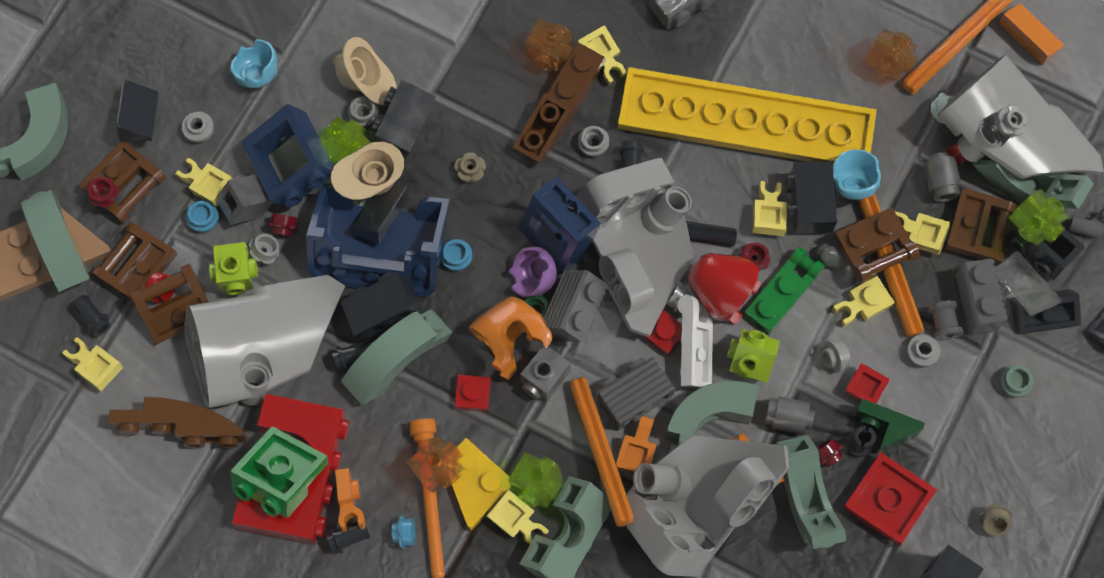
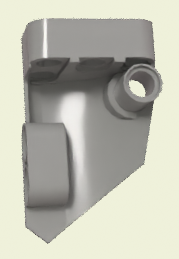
(1049, 139)
(640, 238)
(258, 338)
(699, 496)

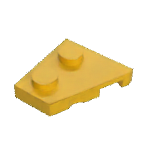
(479, 484)

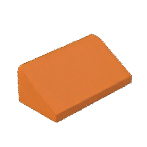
(1030, 33)

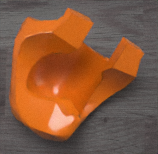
(503, 326)

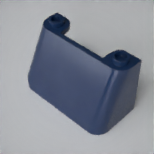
(409, 247)

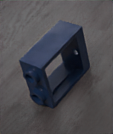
(273, 134)
(549, 216)

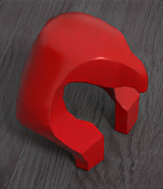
(723, 284)

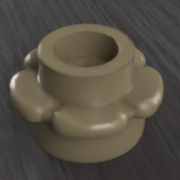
(474, 174)
(996, 526)

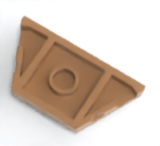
(22, 263)

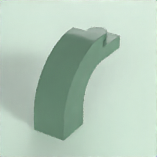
(43, 137)
(1067, 189)
(54, 239)
(392, 353)
(713, 402)
(808, 495)

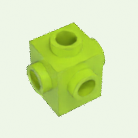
(233, 268)
(753, 355)

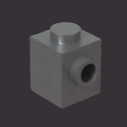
(243, 199)
(544, 373)

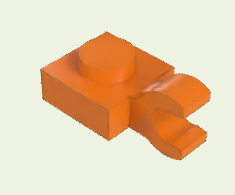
(637, 449)
(348, 491)

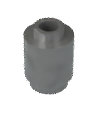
(943, 177)
(789, 415)

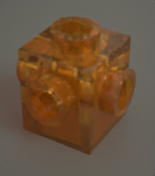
(549, 45)
(892, 54)
(426, 464)

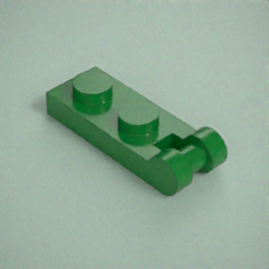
(783, 291)

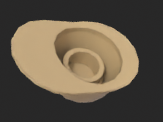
(363, 70)
(368, 171)

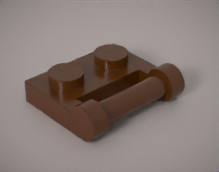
(122, 167)
(970, 224)
(871, 236)
(148, 259)
(168, 317)

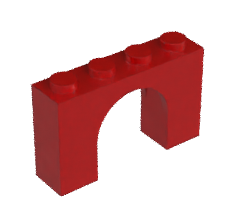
(319, 428)

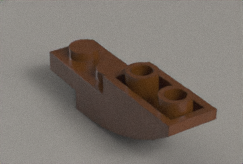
(560, 103)
(191, 423)

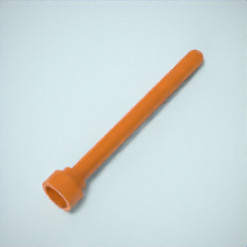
(421, 431)

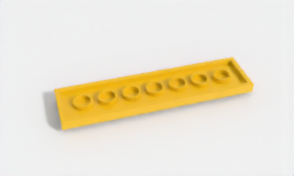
(743, 117)

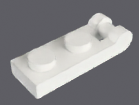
(696, 343)

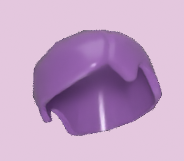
(533, 272)

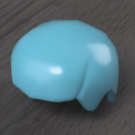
(255, 65)
(856, 174)

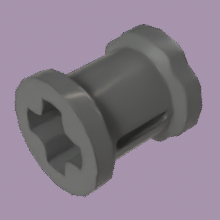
(945, 320)

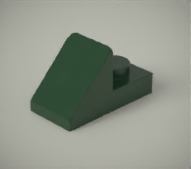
(896, 426)

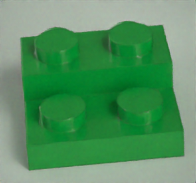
(277, 472)

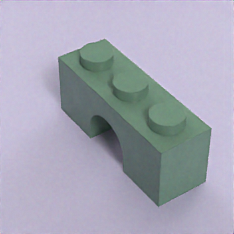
(584, 513)

